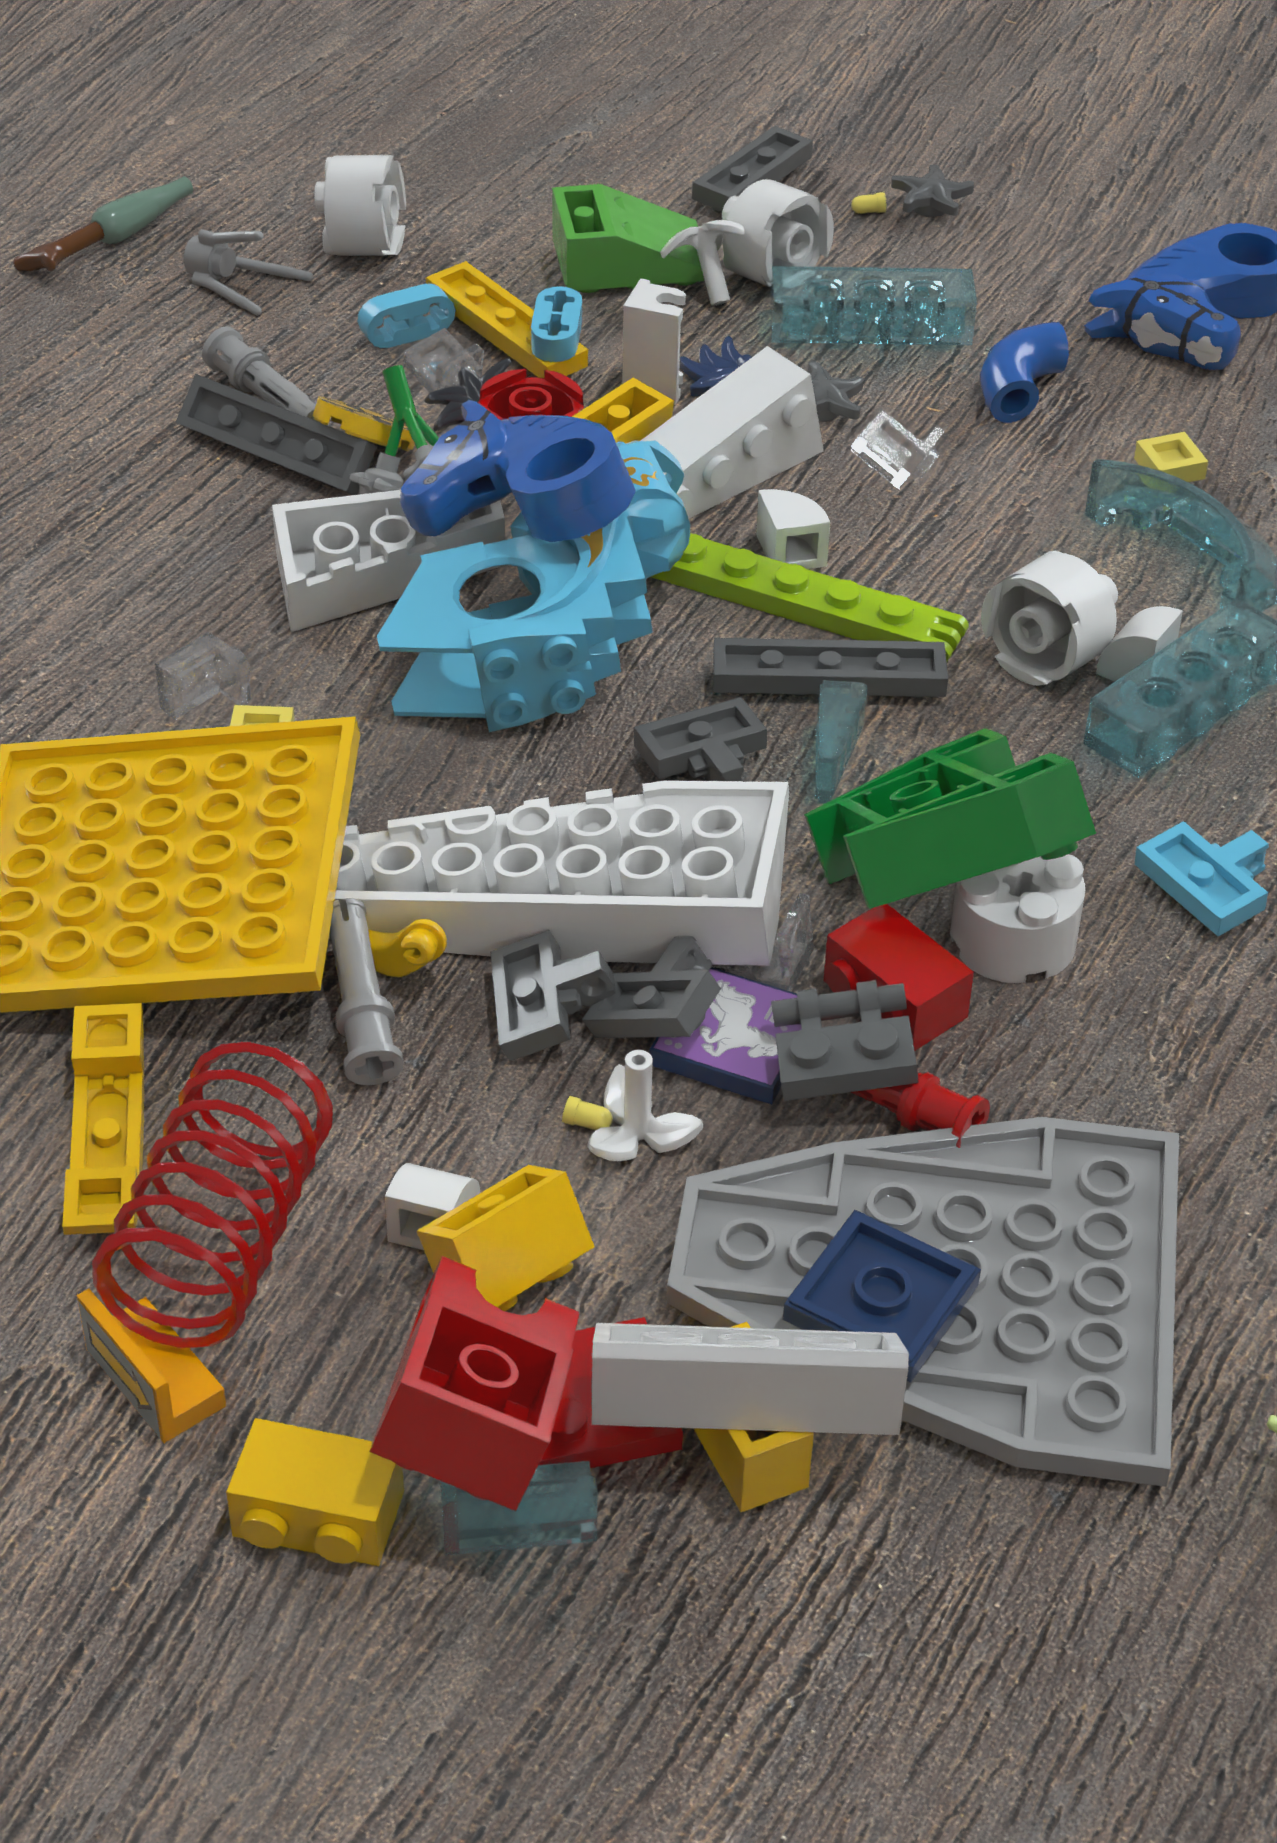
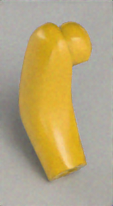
(409, 949)

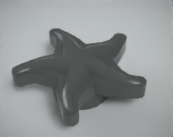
(932, 193)
(834, 393)

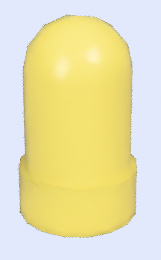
(869, 203)
(586, 1114)

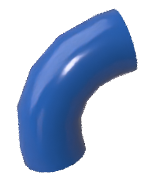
(1013, 364)

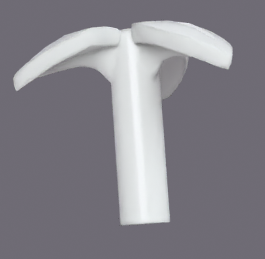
(707, 241)
(630, 1103)

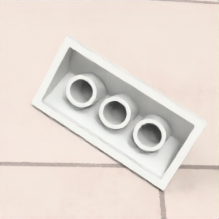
(748, 1378)

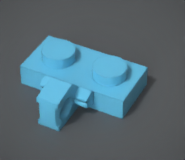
(1207, 878)

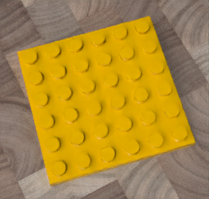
(171, 863)

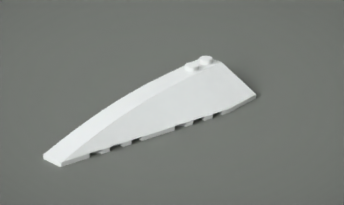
(591, 872)

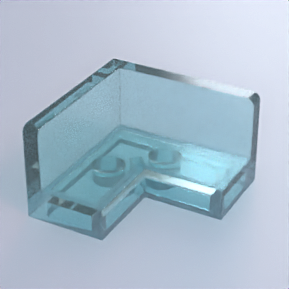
(553, 1511)

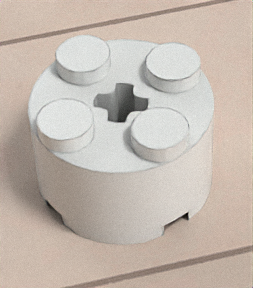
(361, 205)
(779, 230)
(1050, 617)
(1020, 918)

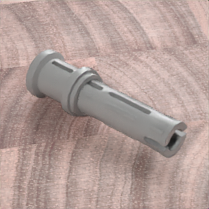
(251, 371)
(364, 1013)

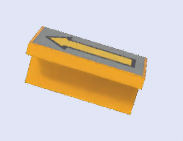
(159, 1380)

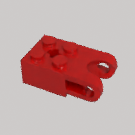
(476, 1389)

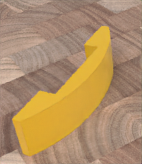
(105, 1116)

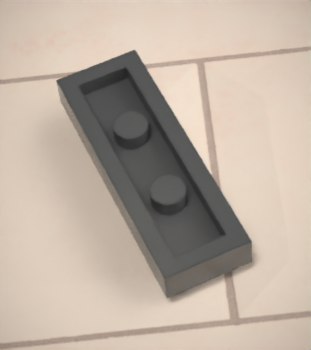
(766, 157)

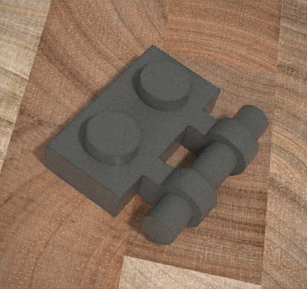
(846, 1055)

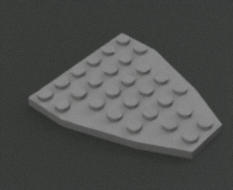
(1075, 1299)

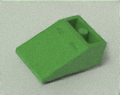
(617, 239)

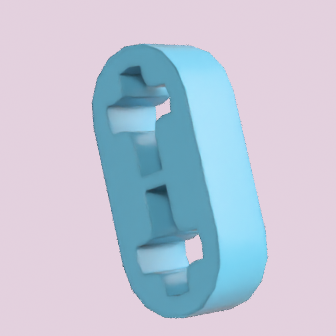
(406, 315)
(556, 324)

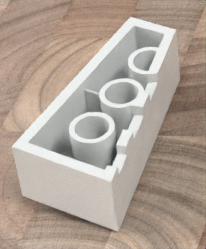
(743, 431)
(360, 552)

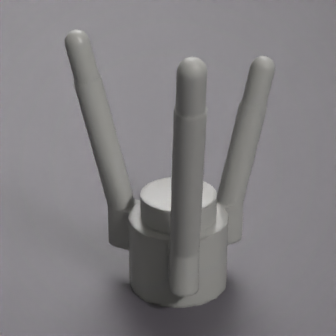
(211, 258)

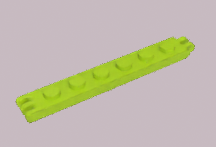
(810, 596)

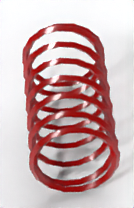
(297, 1158)

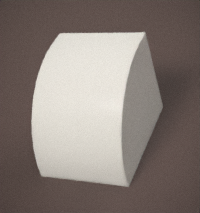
(792, 528)
(1139, 640)
(420, 1197)

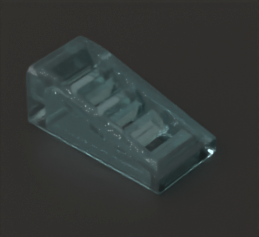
(837, 732)

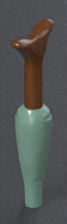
(108, 224)

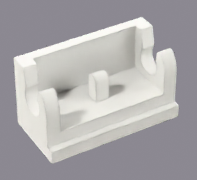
(653, 337)

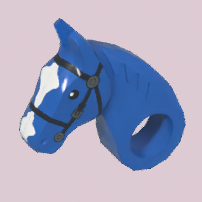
(1190, 291)
(554, 465)

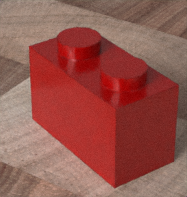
(895, 951)

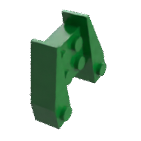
(950, 819)

